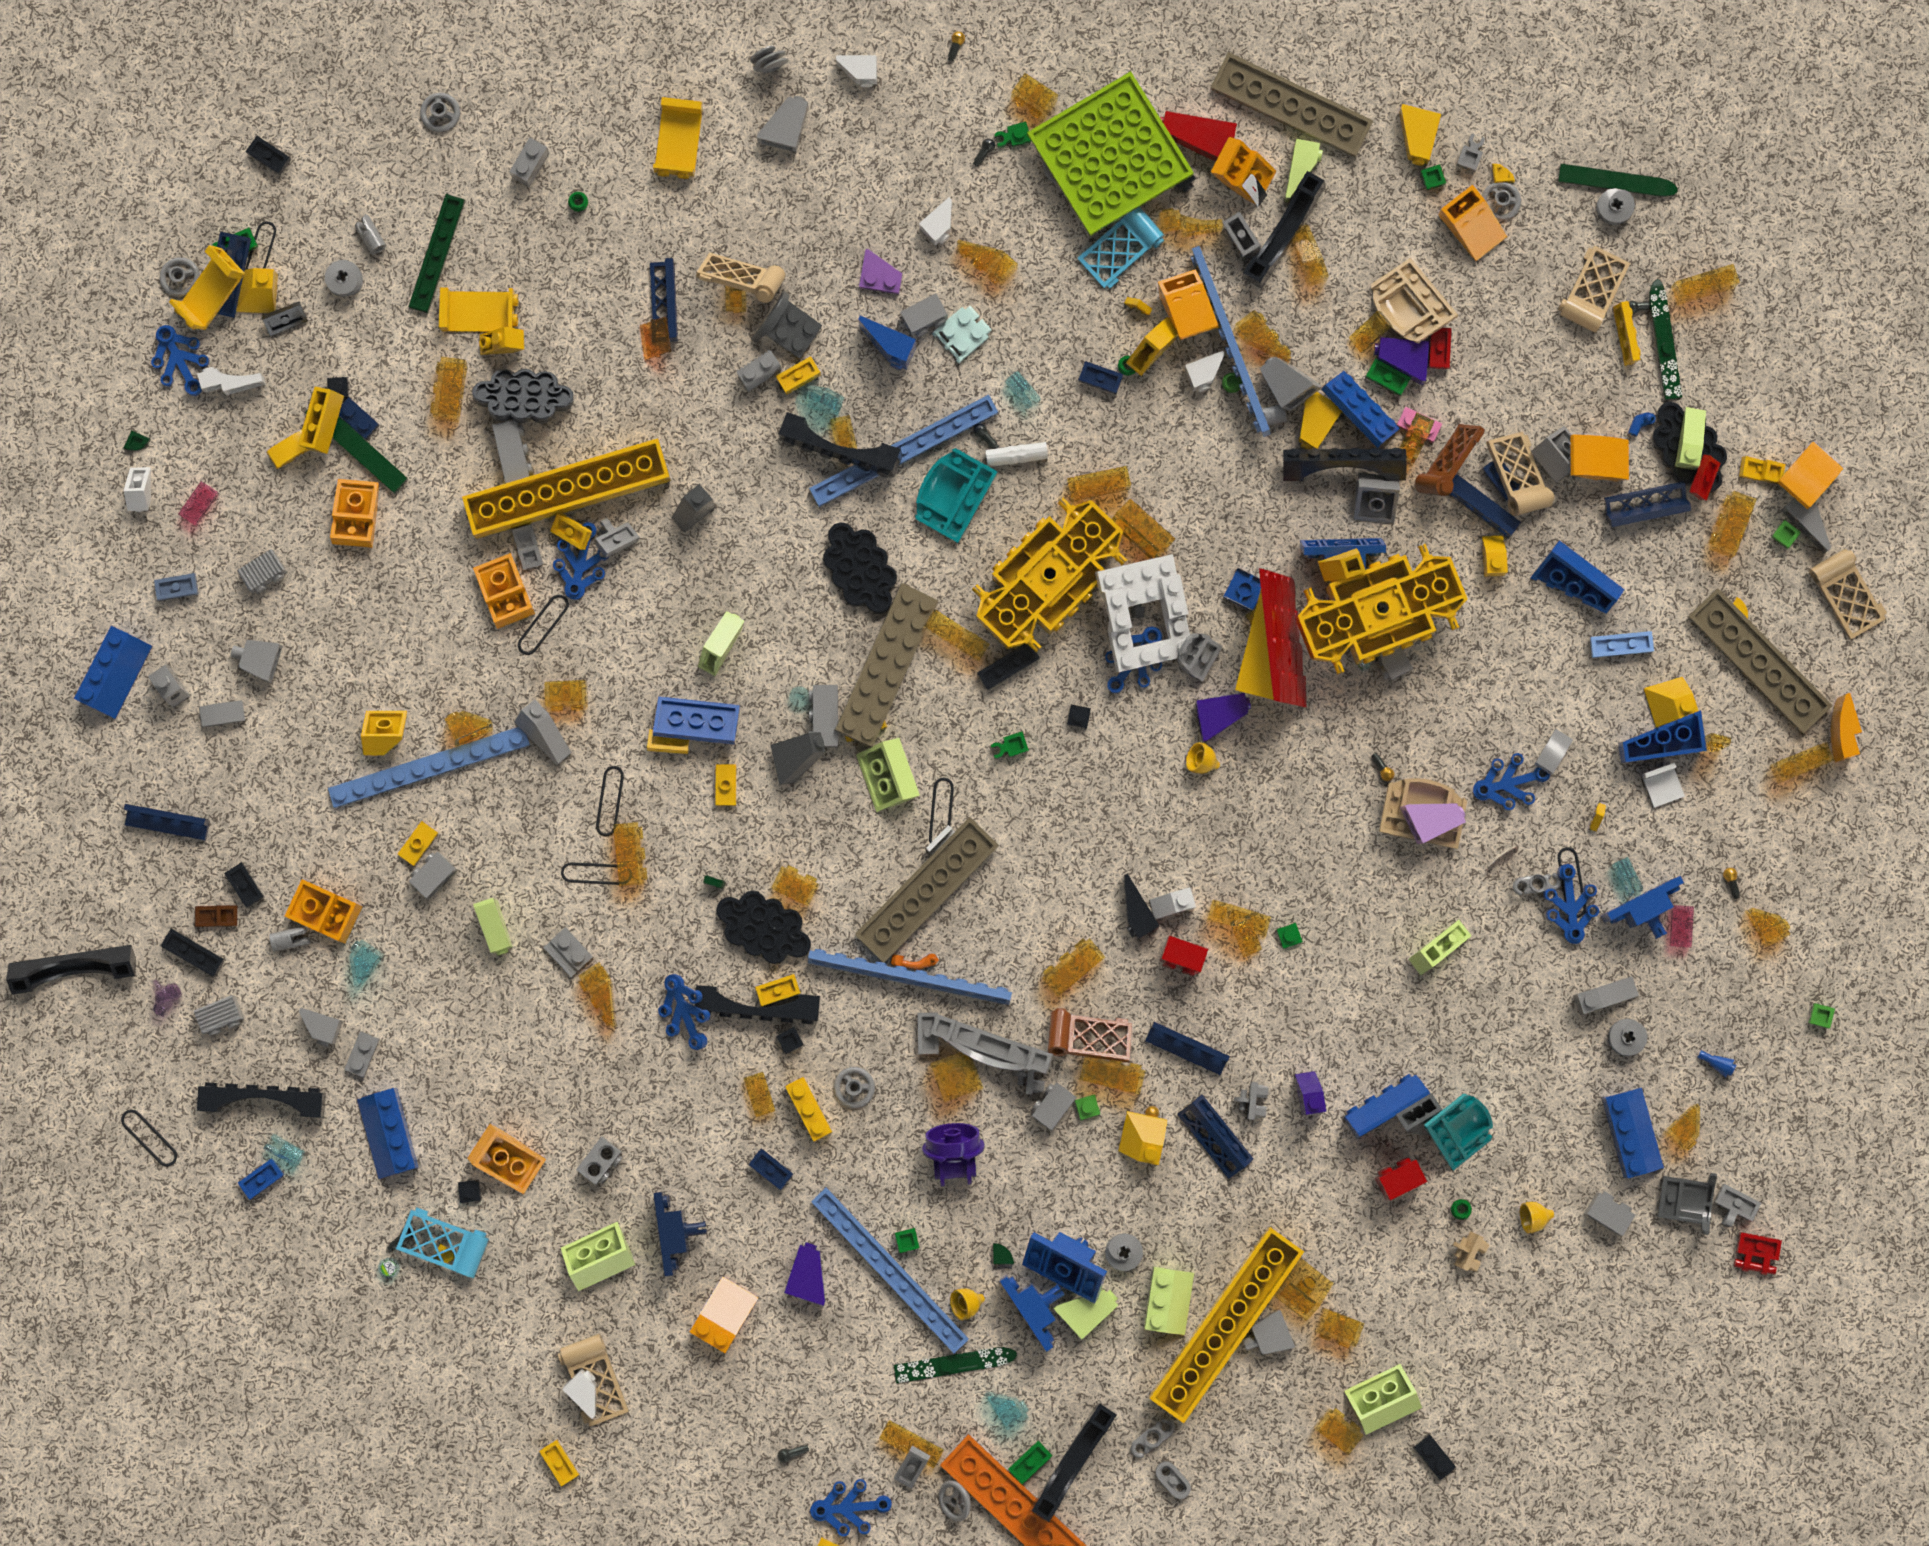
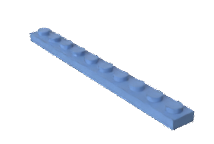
(1232, 349)
(910, 447)
(428, 767)
(916, 978)
(890, 1270)

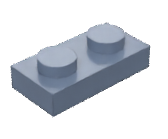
(176, 587)

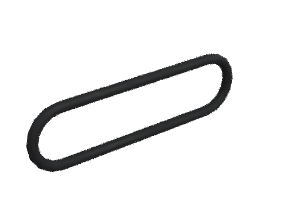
(270, 247)
(549, 630)
(601, 799)
(933, 805)
(1579, 875)
(586, 881)
(155, 1131)

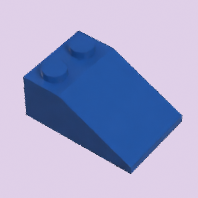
(893, 345)

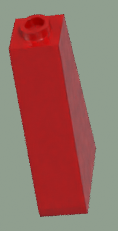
(1199, 133)

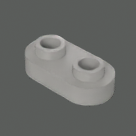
(1173, 1479)

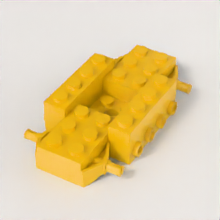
(1031, 597)
(1352, 614)

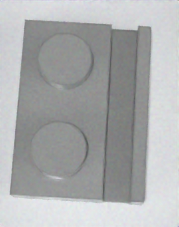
(568, 952)

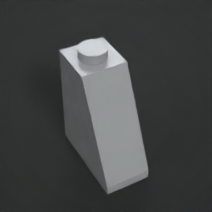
(785, 125)
(1288, 383)

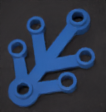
(177, 357)
(580, 565)
(1142, 670)
(1507, 783)
(1571, 906)
(683, 1010)
(847, 1508)

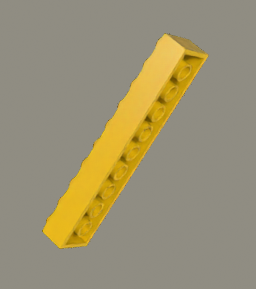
(566, 488)
(1226, 1324)

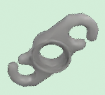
(1527, 881)
(1142, 1439)

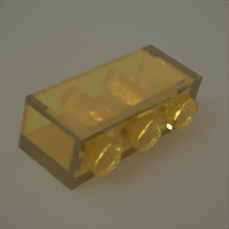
(1705, 284)
(449, 389)
(1098, 483)
(1731, 524)
(1143, 530)
(629, 854)
(1072, 966)
(1113, 1074)

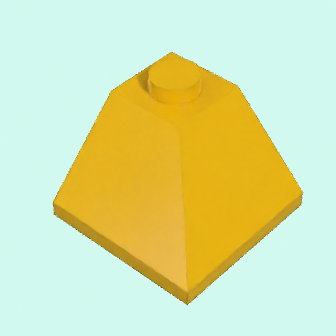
(258, 291)
(1670, 701)
(382, 731)
(1143, 1137)

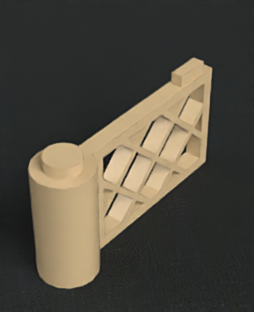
(764, 283)
(1584, 312)
(1524, 499)
(1835, 569)
(585, 1353)

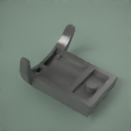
(788, 327)
(1687, 1200)

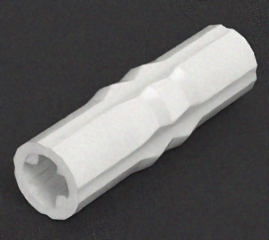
(1016, 454)

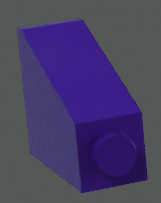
(1404, 356)
(1220, 713)
(1310, 1093)
(807, 1275)

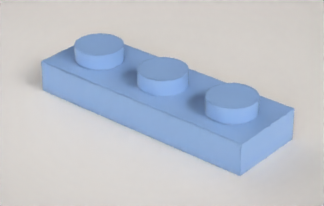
(1621, 644)

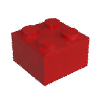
(1183, 955)
(1400, 1179)

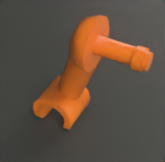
(927, 961)

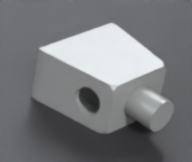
(258, 658)
(168, 685)
(1269, 1334)

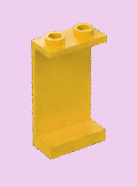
(678, 137)
(209, 290)
(477, 310)

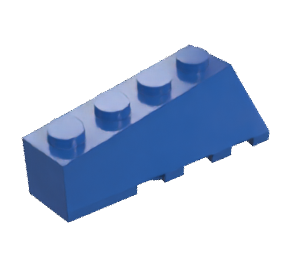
(1577, 578)
(1671, 739)

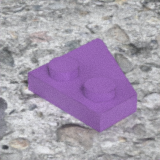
(879, 275)

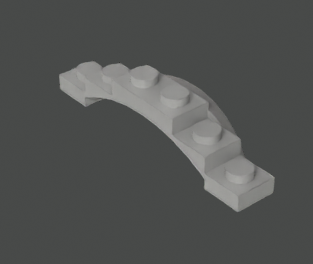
(990, 1047)

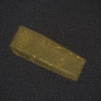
(1310, 257)
(1802, 762)
(1224, 913)

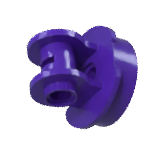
(953, 1150)

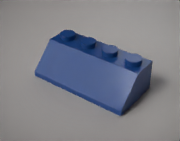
(113, 672)
(1385, 1107)
(387, 1133)
(1632, 1133)

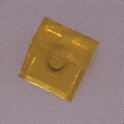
(956, 1076)
(1303, 1289)

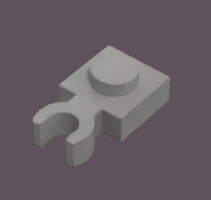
(1471, 155)

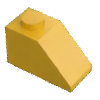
(1494, 556)

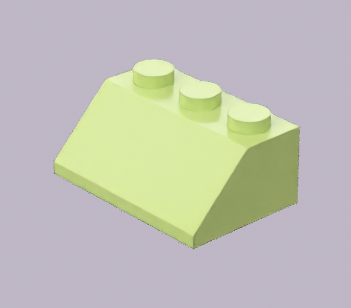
(887, 774)
(597, 1256)
(1168, 1300)
(1383, 1399)

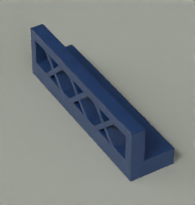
(238, 252)
(670, 297)
(1483, 507)
(1647, 511)
(166, 822)
(1187, 1048)
(1218, 1134)

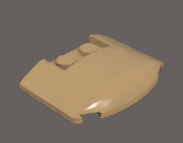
(1411, 302)
(1418, 792)

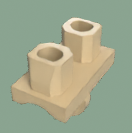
(1467, 1251)

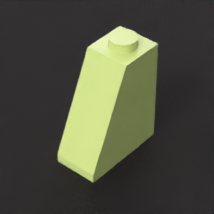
(720, 643)
(493, 926)
(1085, 1315)

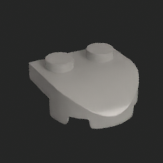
(1198, 655)

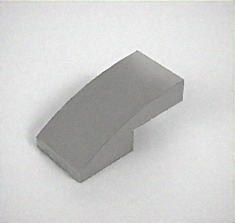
(527, 546)
(221, 713)
(1553, 752)

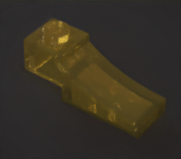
(1172, 220)
(956, 635)

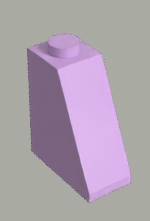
(1432, 820)

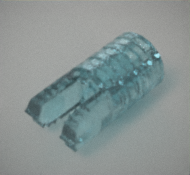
(1019, 386)
(1627, 876)
(288, 1151)

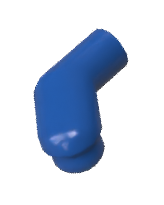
(1640, 421)

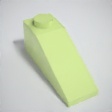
(1304, 159)
(1691, 439)
(1439, 947)

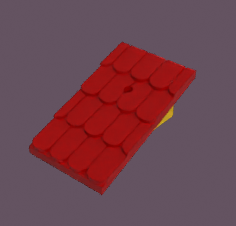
(1273, 651)

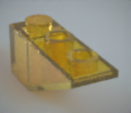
(991, 260)
(1258, 335)
(600, 986)

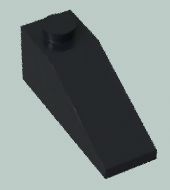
(1138, 913)

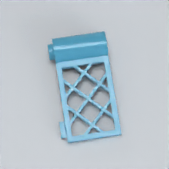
(1143, 231)
(469, 1252)

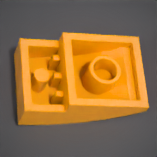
(1236, 165)
(1599, 457)
(1810, 475)
(354, 513)
(504, 590)
(1844, 728)
(323, 911)

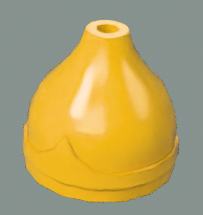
(1201, 759)
(1534, 1216)
(965, 1303)

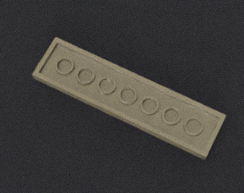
(1291, 104)
(1760, 661)
(886, 665)
(926, 889)

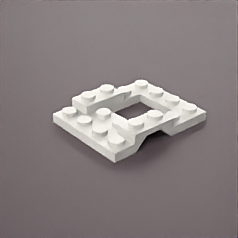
(1136, 585)

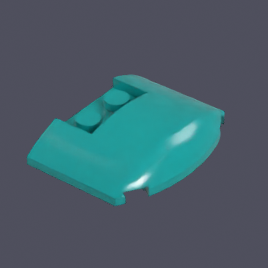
(953, 493)
(1460, 1129)

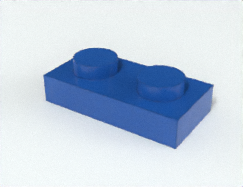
(261, 1178)

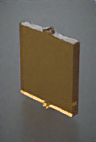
(655, 338)

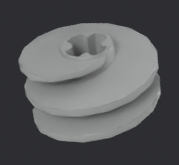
(767, 60)
(1610, 214)
(353, 278)
(1637, 1033)
(1134, 1255)

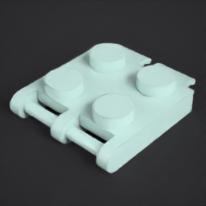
(963, 333)

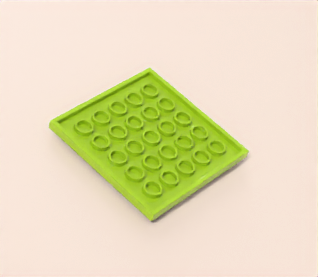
(1110, 153)

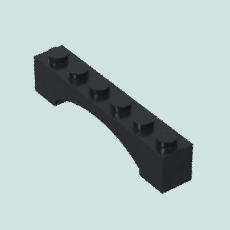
(1270, 254)
(881, 459)
(1303, 462)
(113, 961)
(804, 1008)
(308, 1103)
(1072, 1462)

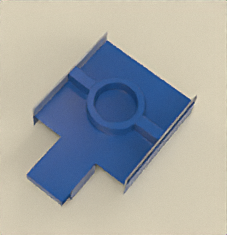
(1243, 589)

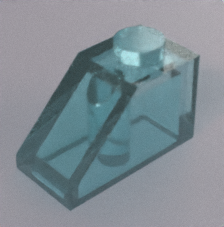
(820, 399)
(363, 961)
(1008, 1408)

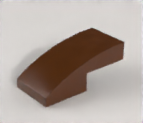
(216, 916)

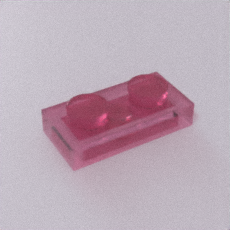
(198, 503)
(1681, 926)

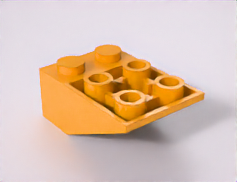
(1473, 223)
(1187, 304)

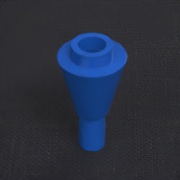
(1721, 1064)

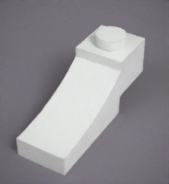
(213, 379)

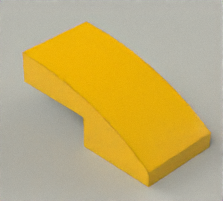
(286, 450)
(1761, 470)

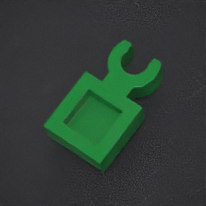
(1016, 135)
(1013, 744)

